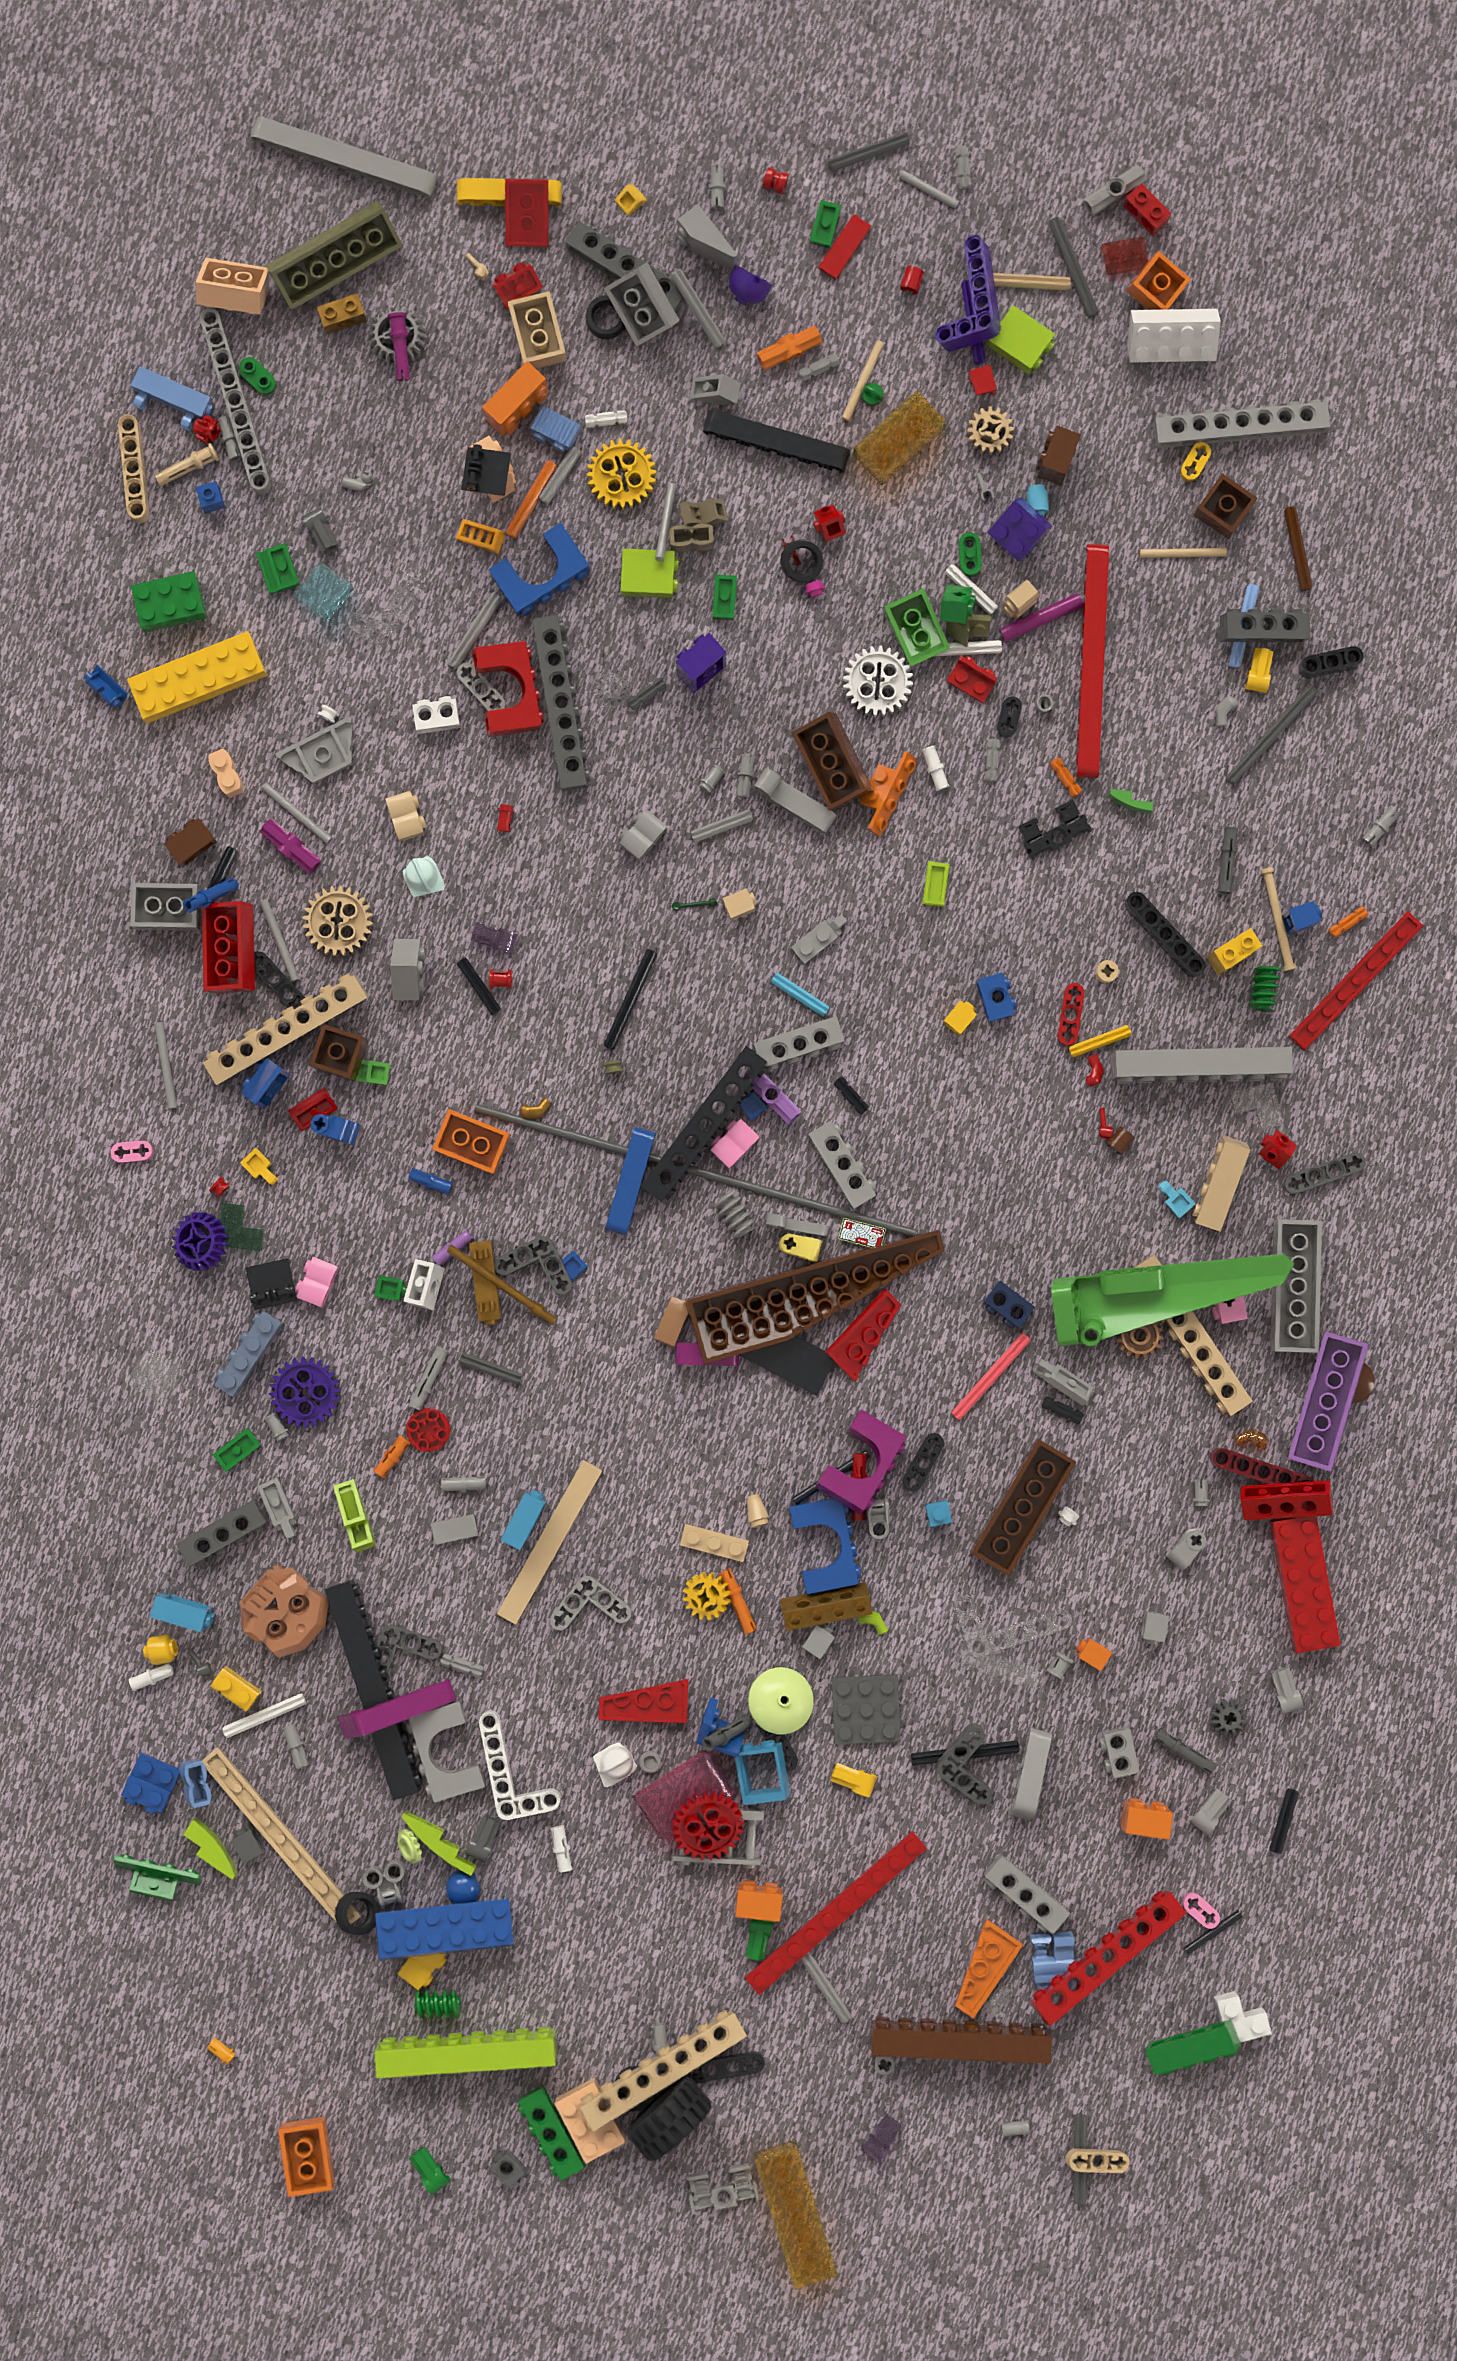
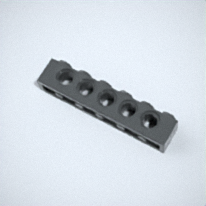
(613, 267)

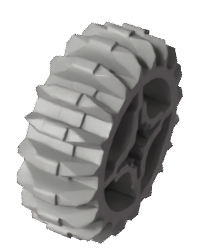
(376, 340)

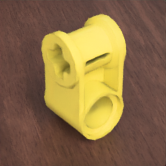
(804, 1248)

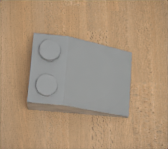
(704, 239)

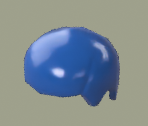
(462, 1887)

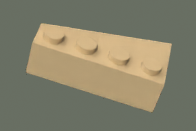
(1221, 1182)

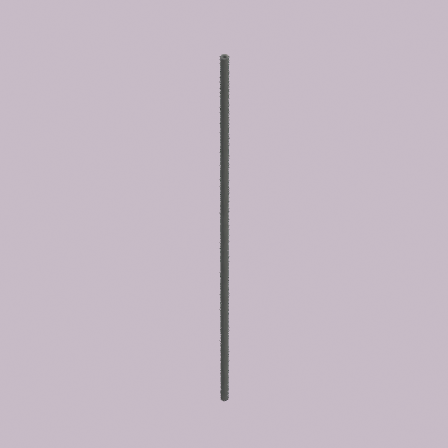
(698, 1171)

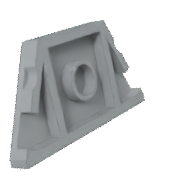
(321, 752)

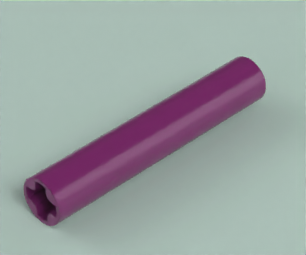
(1041, 617)

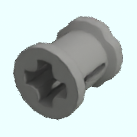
(1060, 1665)

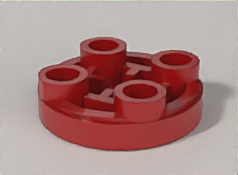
(428, 1430)

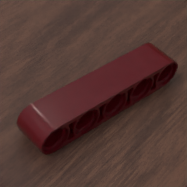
(1252, 1468)

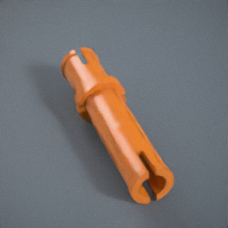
(738, 1602)

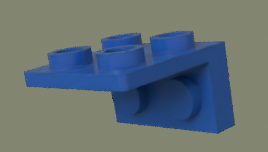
(710, 1723)

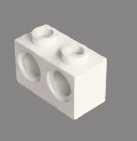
(436, 721)

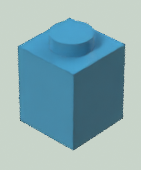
(938, 1513)

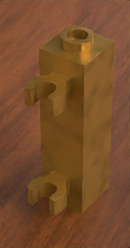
(485, 1292)

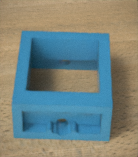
(524, 1519)
(182, 1612)
(768, 1794)

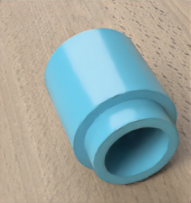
(1038, 499)

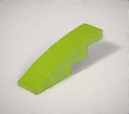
(431, 1836)

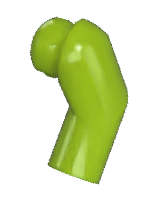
(874, 1619)

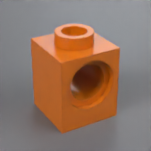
(1093, 1653)

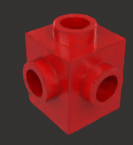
(829, 522)
(1277, 1149)

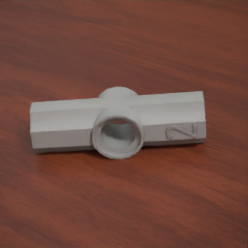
(1105, 197)

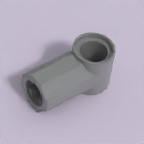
(1286, 1691)
(1210, 1811)

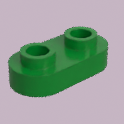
(257, 375)
(970, 554)

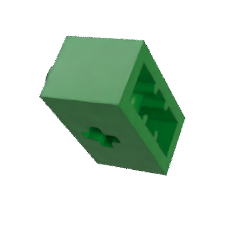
(957, 604)

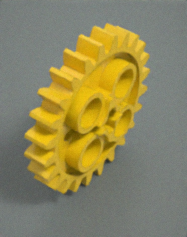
(603, 479)

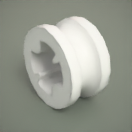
(328, 713)

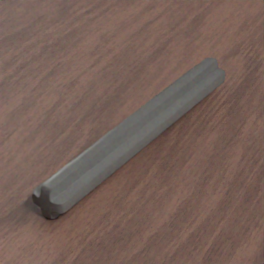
(1073, 267)

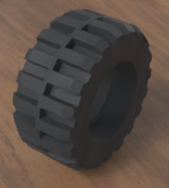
(669, 2119)

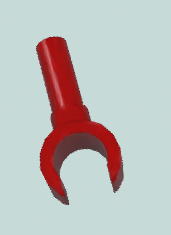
(1104, 1131)

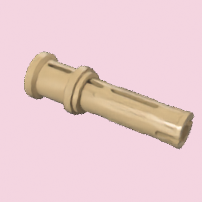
(196, 460)

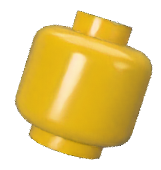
(160, 1649)

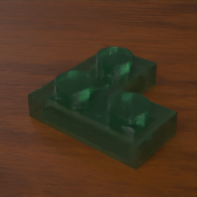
(239, 1236)

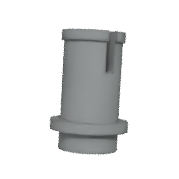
(712, 778)
(276, 1427)
(1201, 1495)
(1015, 2128)

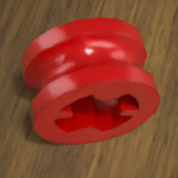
(219, 1187)

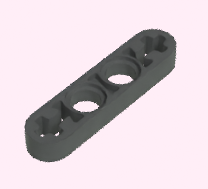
(1323, 1170)

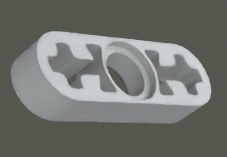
(496, 696)

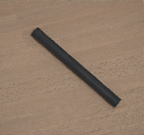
(811, 1489)

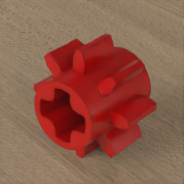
(206, 429)

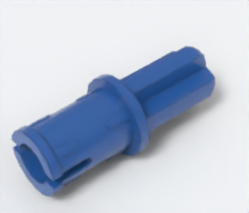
(430, 1181)

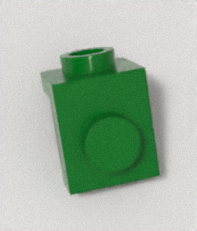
(390, 1288)

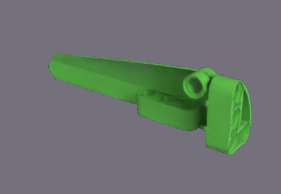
(1144, 1295)

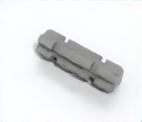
(963, 167)
(819, 367)
(992, 760)
(462, 1665)

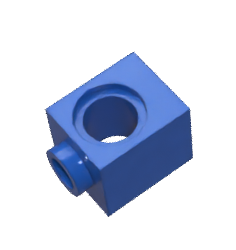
(210, 497)

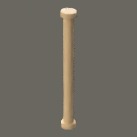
(1279, 923)

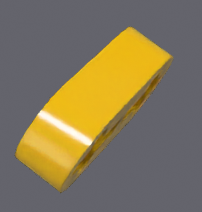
(1191, 459)

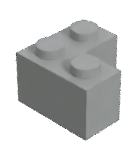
(406, 969)

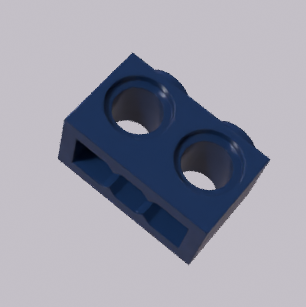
(1011, 1299)

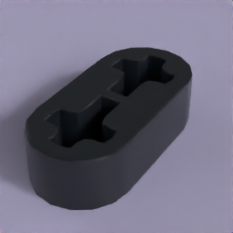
(1004, 716)

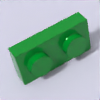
(825, 224)
(724, 597)
(237, 1449)

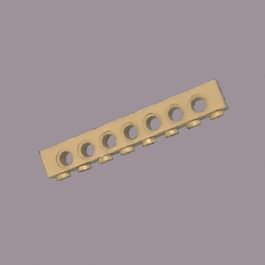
(220, 1072)
(1239, 1397)
(655, 2082)

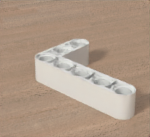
(505, 1775)

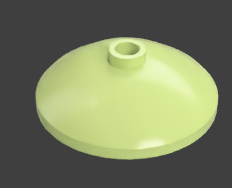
(766, 1705)

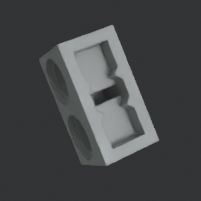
(1125, 1750)

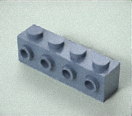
(249, 1353)

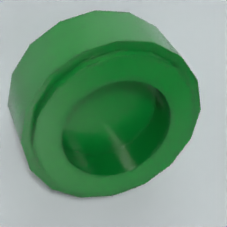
(872, 394)

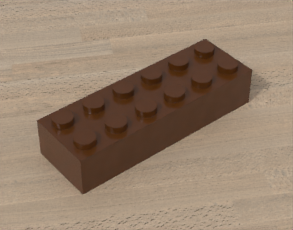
(1022, 1507)

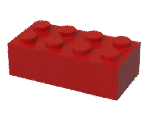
(228, 947)

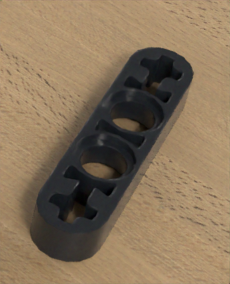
(283, 982)
(723, 2072)

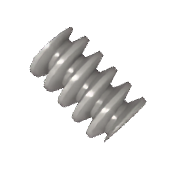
(734, 1214)

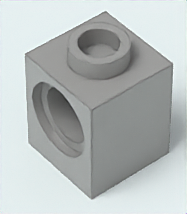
(1154, 1627)
(819, 1640)

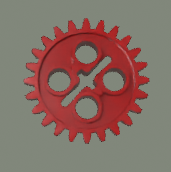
(690, 1837)

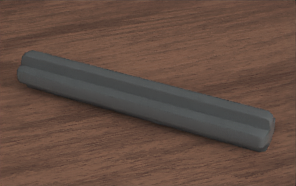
(868, 151)
(1080, 2142)

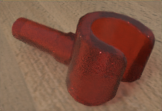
(794, 554)

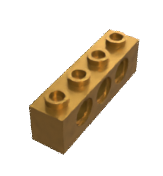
(826, 1606)

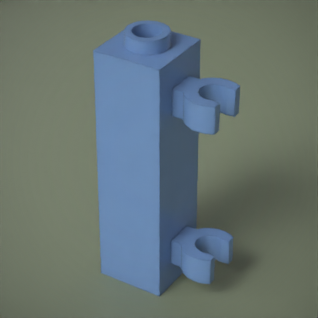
(172, 394)

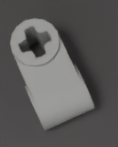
(878, 1515)
(1185, 1552)

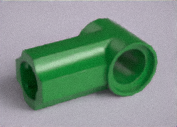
(758, 1938)
(432, 2174)

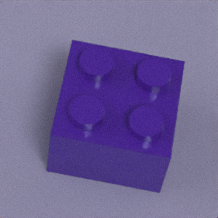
(1019, 529)

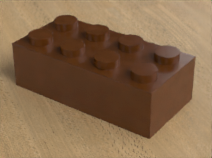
(832, 761)

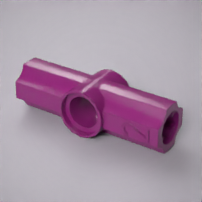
(290, 846)

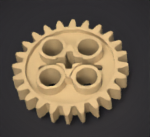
(358, 921)

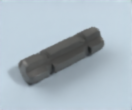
(646, 693)

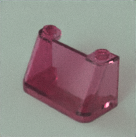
(664, 1795)

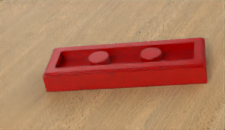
(844, 247)

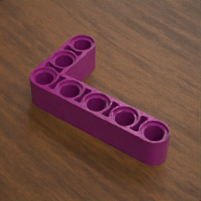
(396, 1710)

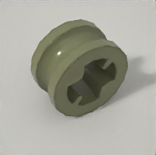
(613, 1067)

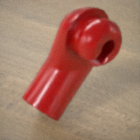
(1097, 1071)

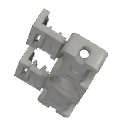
(704, 2198)

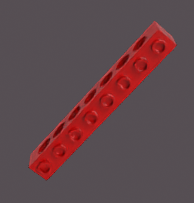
(1171, 1913)

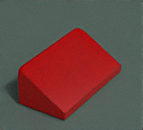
(307, 1109)

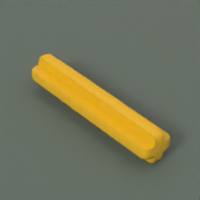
(1100, 1041)

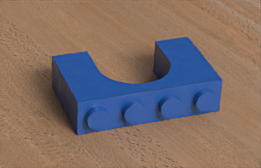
(525, 596)
(843, 1569)

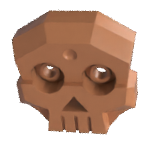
(296, 1622)

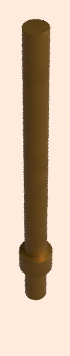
(535, 1307)

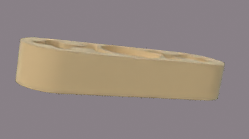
(1089, 2154)

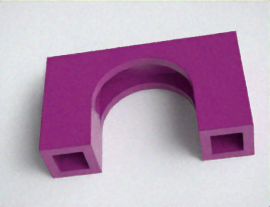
(885, 1444)

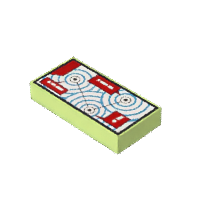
(861, 1233)

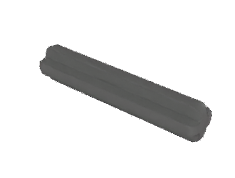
(490, 1368)

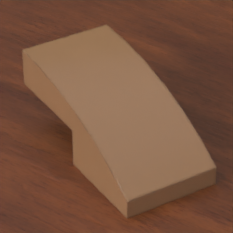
(672, 1322)

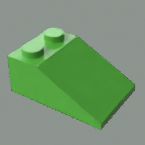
(915, 627)

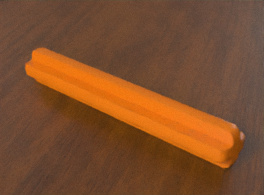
(531, 499)

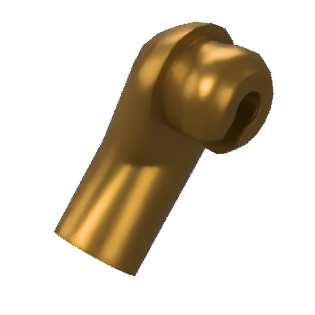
(535, 1112)

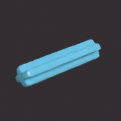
(800, 994)

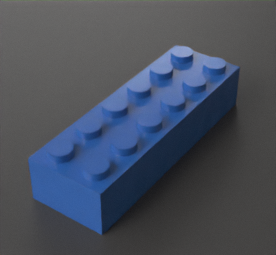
(443, 1929)

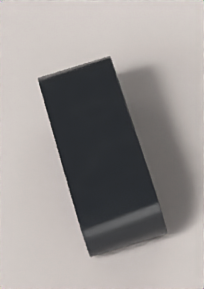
(1340, 658)

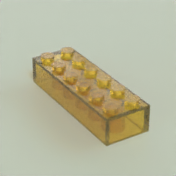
(795, 2214)

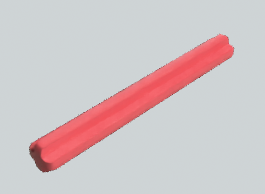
(991, 1376)

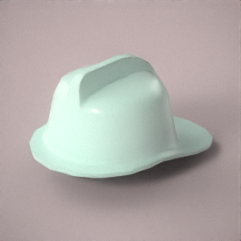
(423, 876)

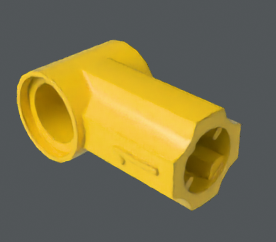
(1259, 675)
(854, 1779)

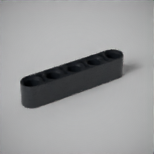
(1175, 937)

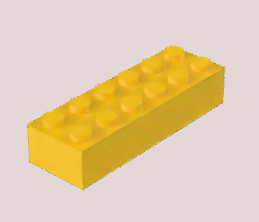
(197, 677)

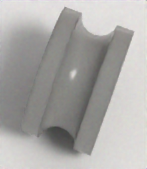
(882, 2071)

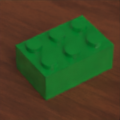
(169, 601)

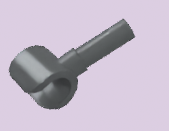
(202, 1669)

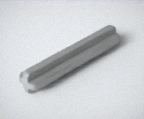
(560, 475)
(721, 825)

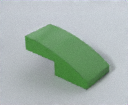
(1124, 799)
(373, 1072)

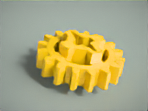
(698, 1600)

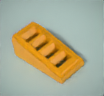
(497, 540)

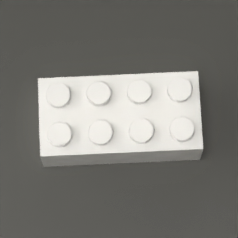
(1173, 335)

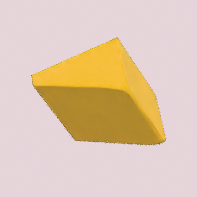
(630, 199)

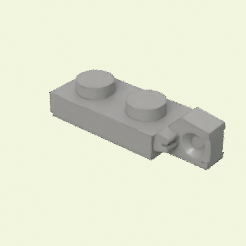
(818, 939)
(1064, 1381)
(278, 1506)

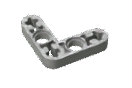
(784, 1223)
(592, 1595)

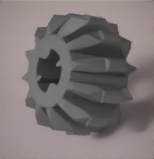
(1232, 1724)

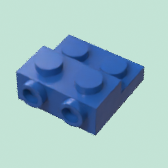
(150, 1783)

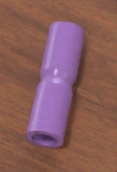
(459, 1242)

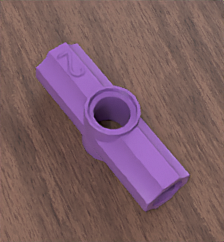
(781, 1105)

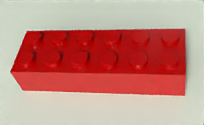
(1304, 1583)

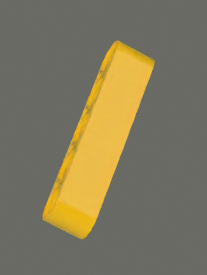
(492, 191)

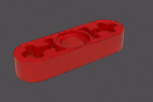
(1062, 1029)

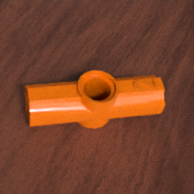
(789, 348)

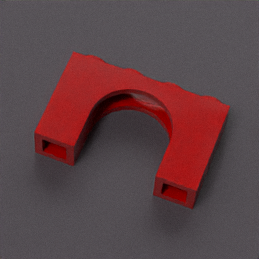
(514, 660)

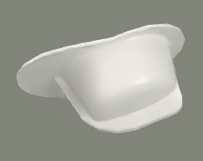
(614, 1764)

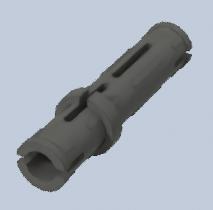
(1227, 860)
(722, 1735)
(1177, 1747)

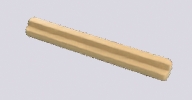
(1032, 281)

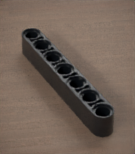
(776, 440)

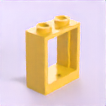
(1234, 951)

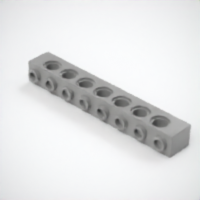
(1315, 409)

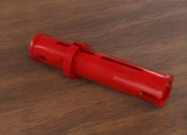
(859, 1472)

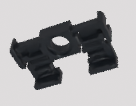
(1072, 822)

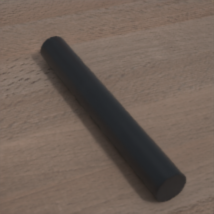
(1211, 1933)

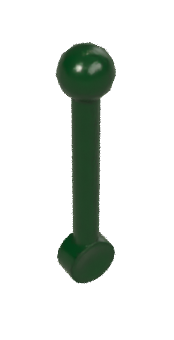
(676, 905)

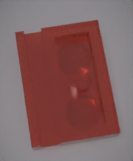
(1124, 255)

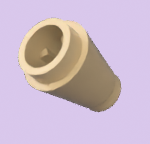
(756, 1511)

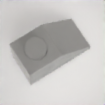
(715, 389)

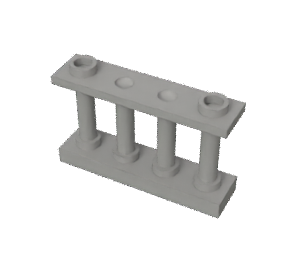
(751, 1817)

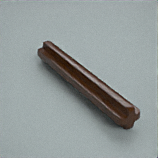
(1298, 548)

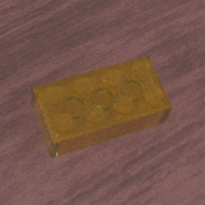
(899, 438)

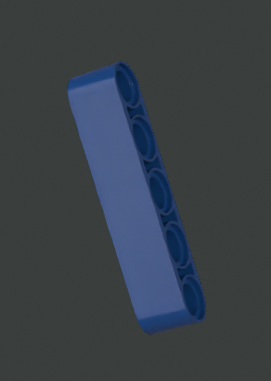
(630, 1180)

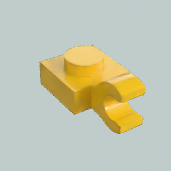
(258, 1165)

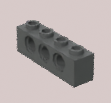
(1232, 630)
(191, 1545)

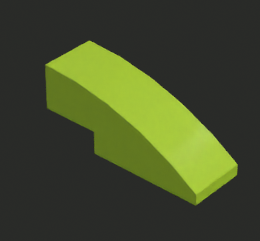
(354, 1516)
(212, 1848)

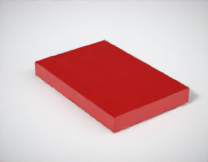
(527, 212)

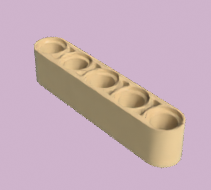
(130, 459)

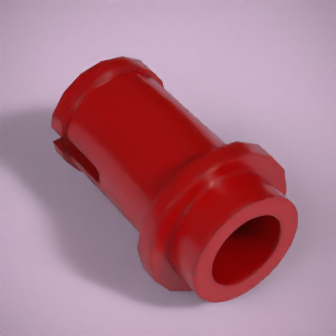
(505, 817)

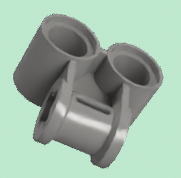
(387, 1883)

